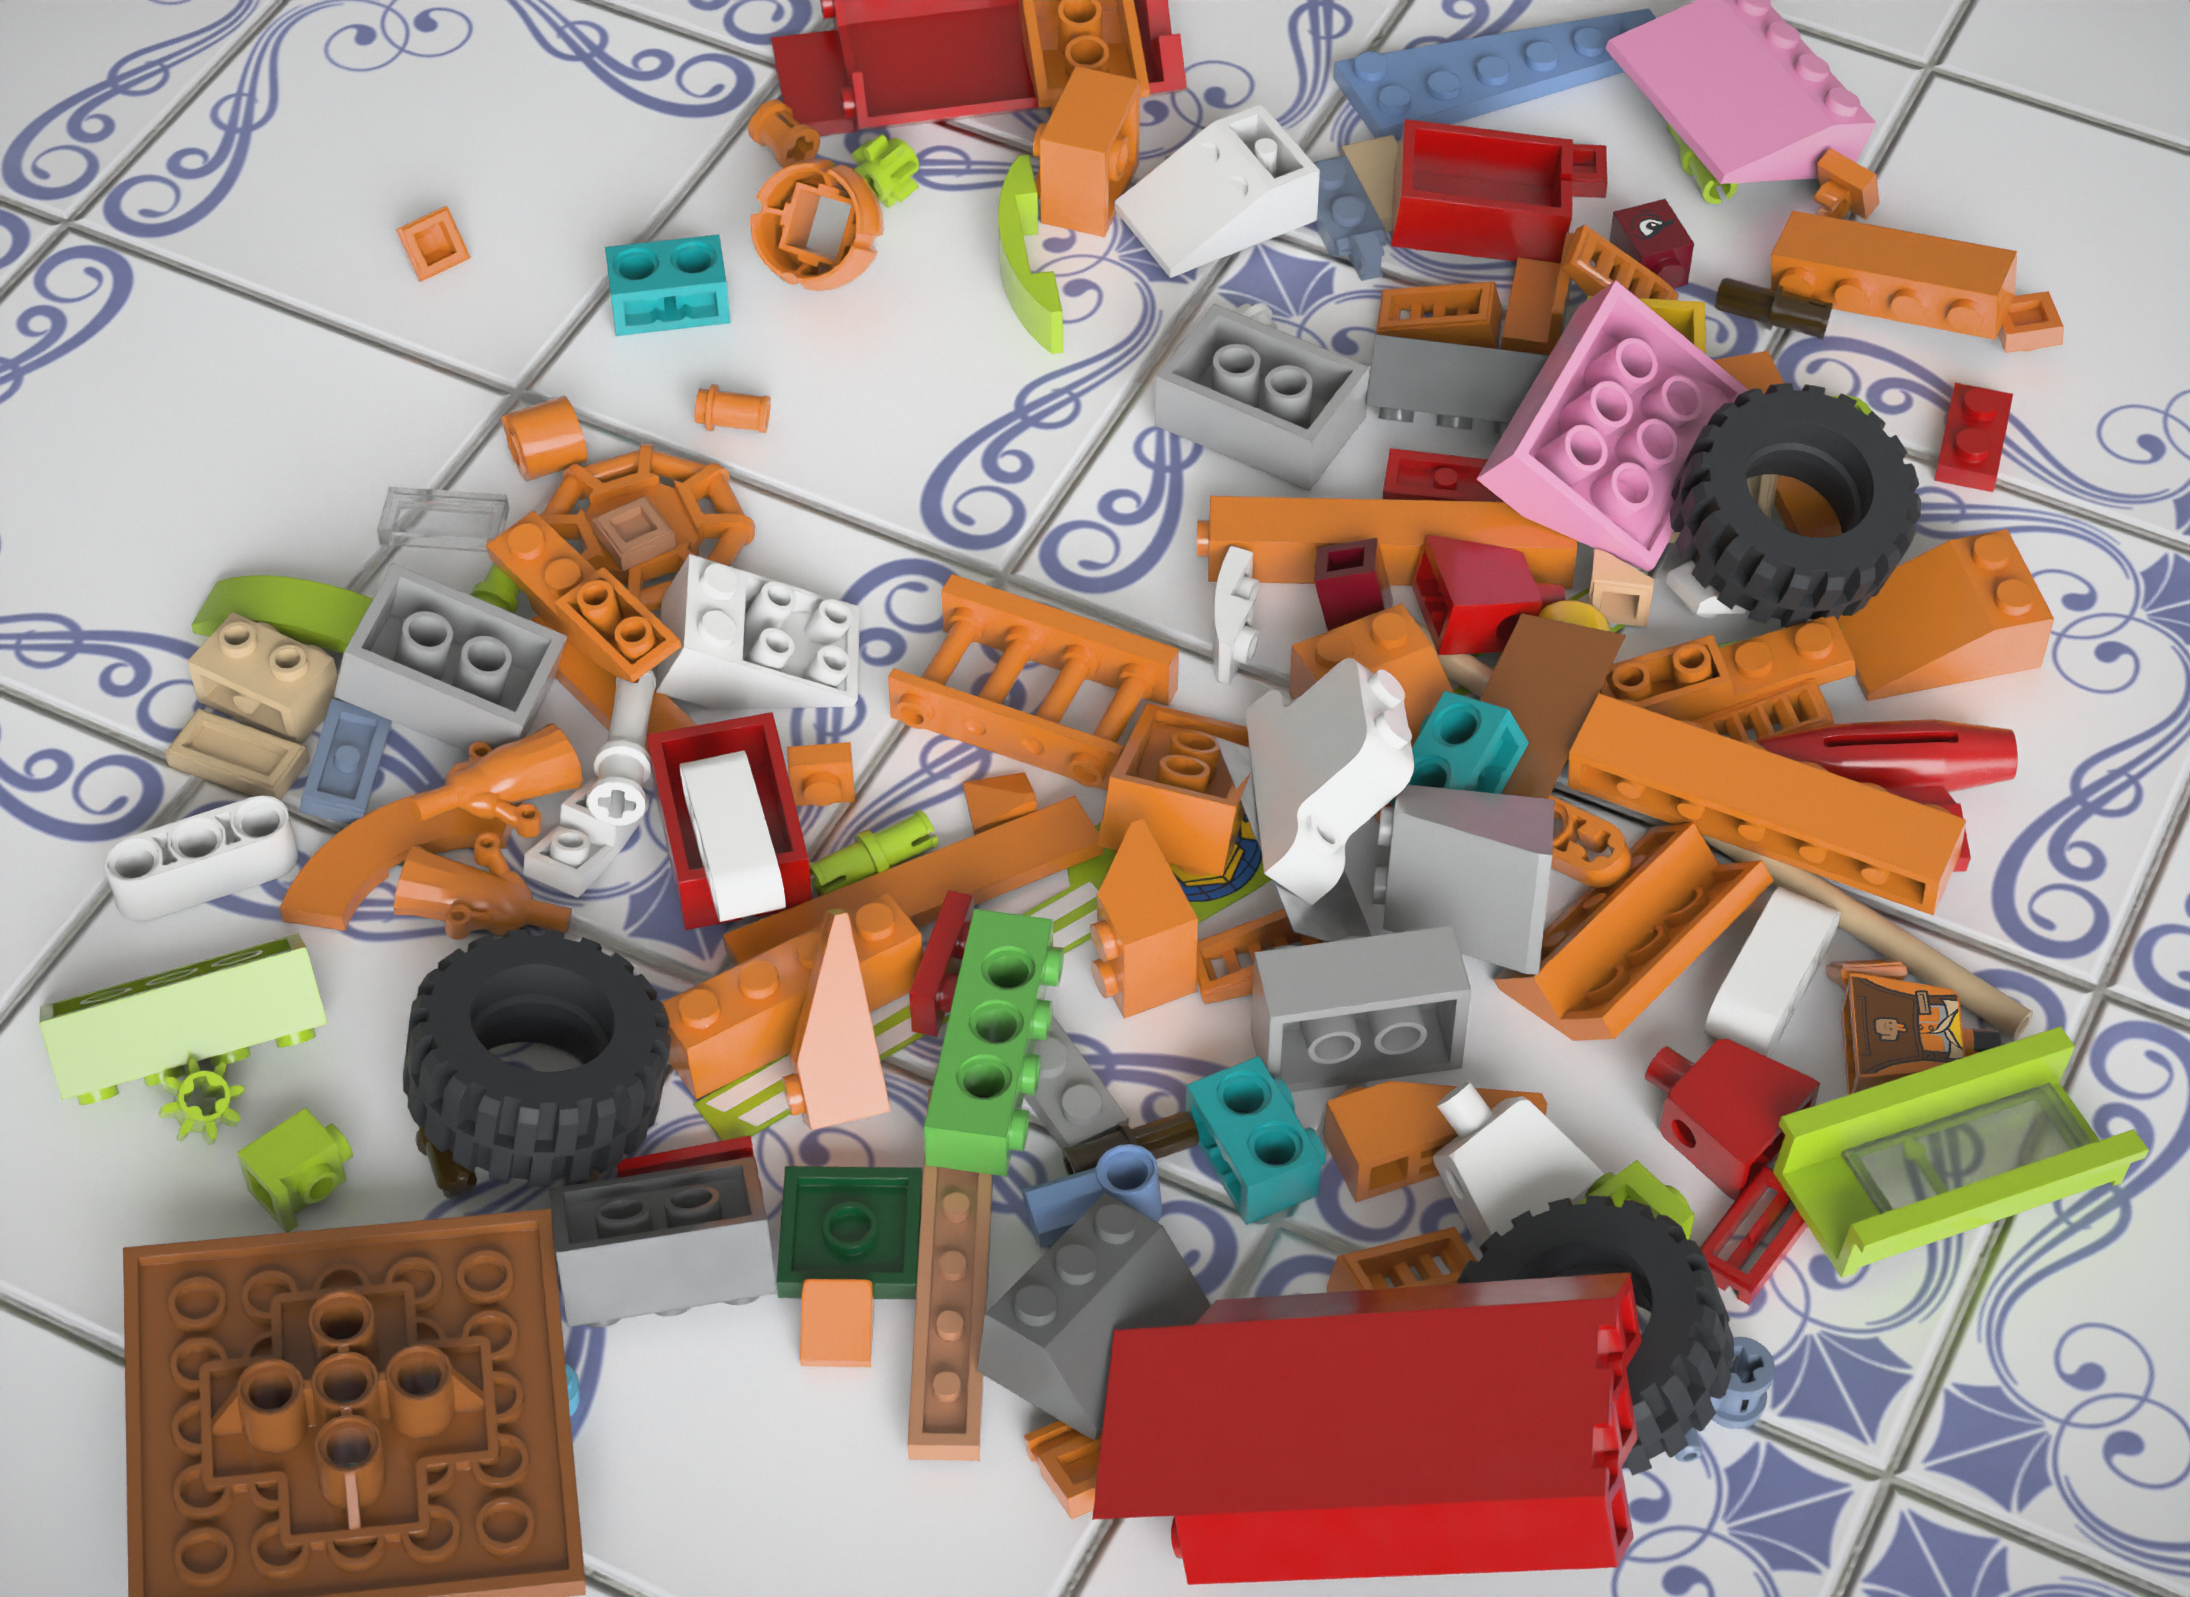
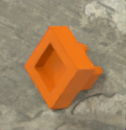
(1845, 187)

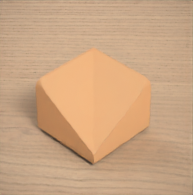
(1619, 590)

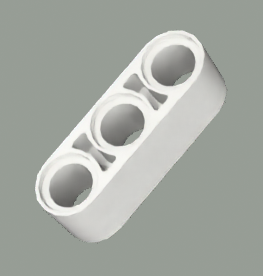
(732, 836)
(201, 858)
(1772, 971)

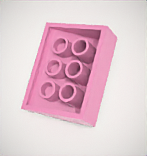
(1743, 90)
(1609, 428)

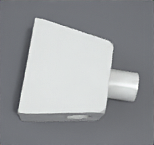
(1506, 1161)

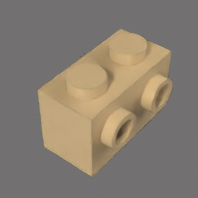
(264, 678)

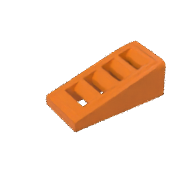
(1610, 266)
(1472, 307)
(1781, 706)
(1250, 937)
(1370, 1266)

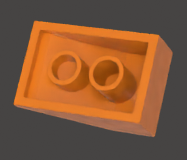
(1080, 34)
(1950, 619)
(1379, 642)
(1180, 788)

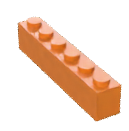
(1766, 803)

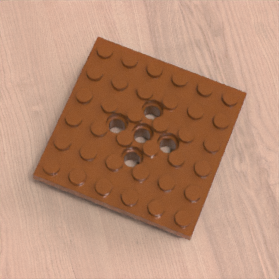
(450, 1484)

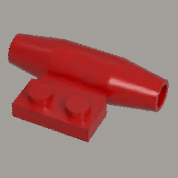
(1908, 758)

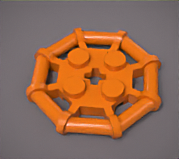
(636, 475)

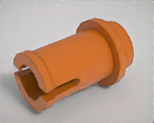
(732, 410)

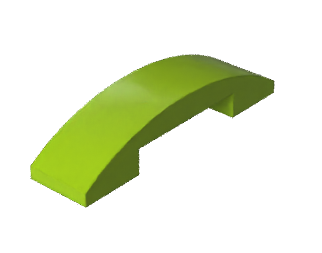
(1031, 295)
(294, 606)

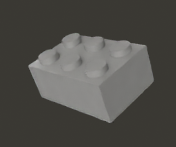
(1261, 396)
(448, 663)
(1361, 1008)

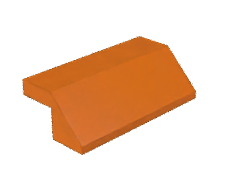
(1635, 937)

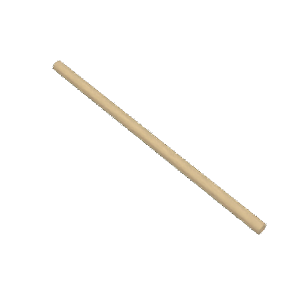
(1855, 917)

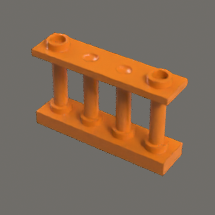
(1047, 636)

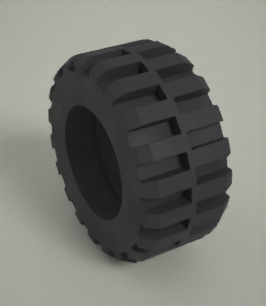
(1827, 448)
(521, 1118)
(1688, 1329)

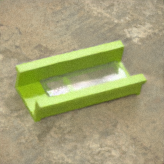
(1944, 1152)

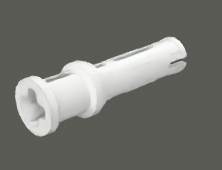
(623, 761)

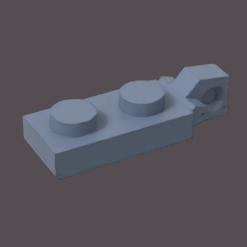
(1348, 218)
(345, 763)

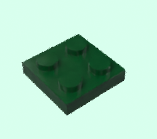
(850, 1228)

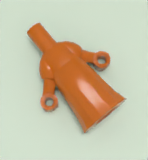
(505, 776)
(472, 897)

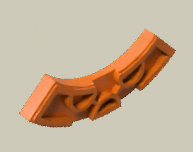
(363, 852)

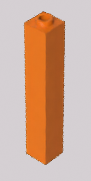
(1289, 531)

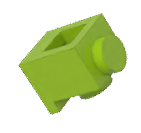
(294, 1166)

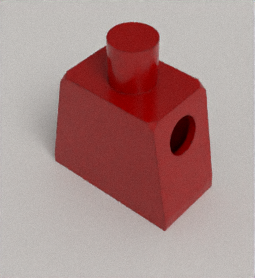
(1475, 594)
(1728, 1109)

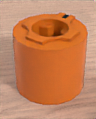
(544, 438)

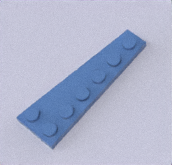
(1480, 73)

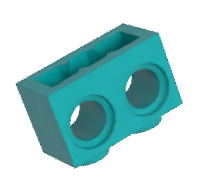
(667, 285)
(1466, 746)
(1243, 1143)

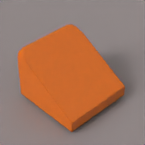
(837, 1322)

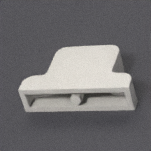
(1325, 770)

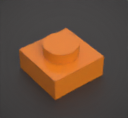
(2031, 323)
(821, 774)

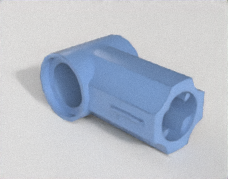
(1062, 1201)

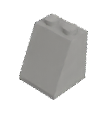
(1471, 866)

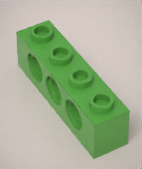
(959, 1125)

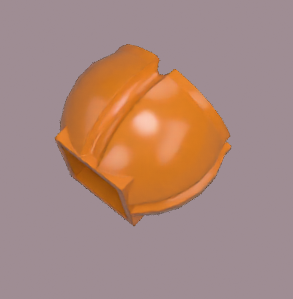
(788, 214)

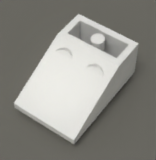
(1222, 193)
(756, 642)

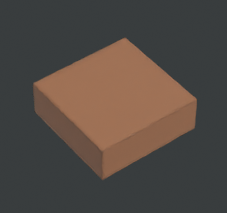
(634, 533)

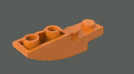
(580, 602)
(1703, 678)

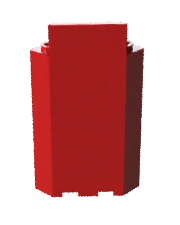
(932, 63)
(1381, 1431)

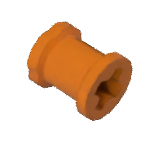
(777, 129)

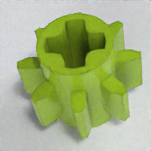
(888, 168)
(191, 1117)

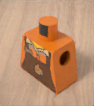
(1902, 1029)

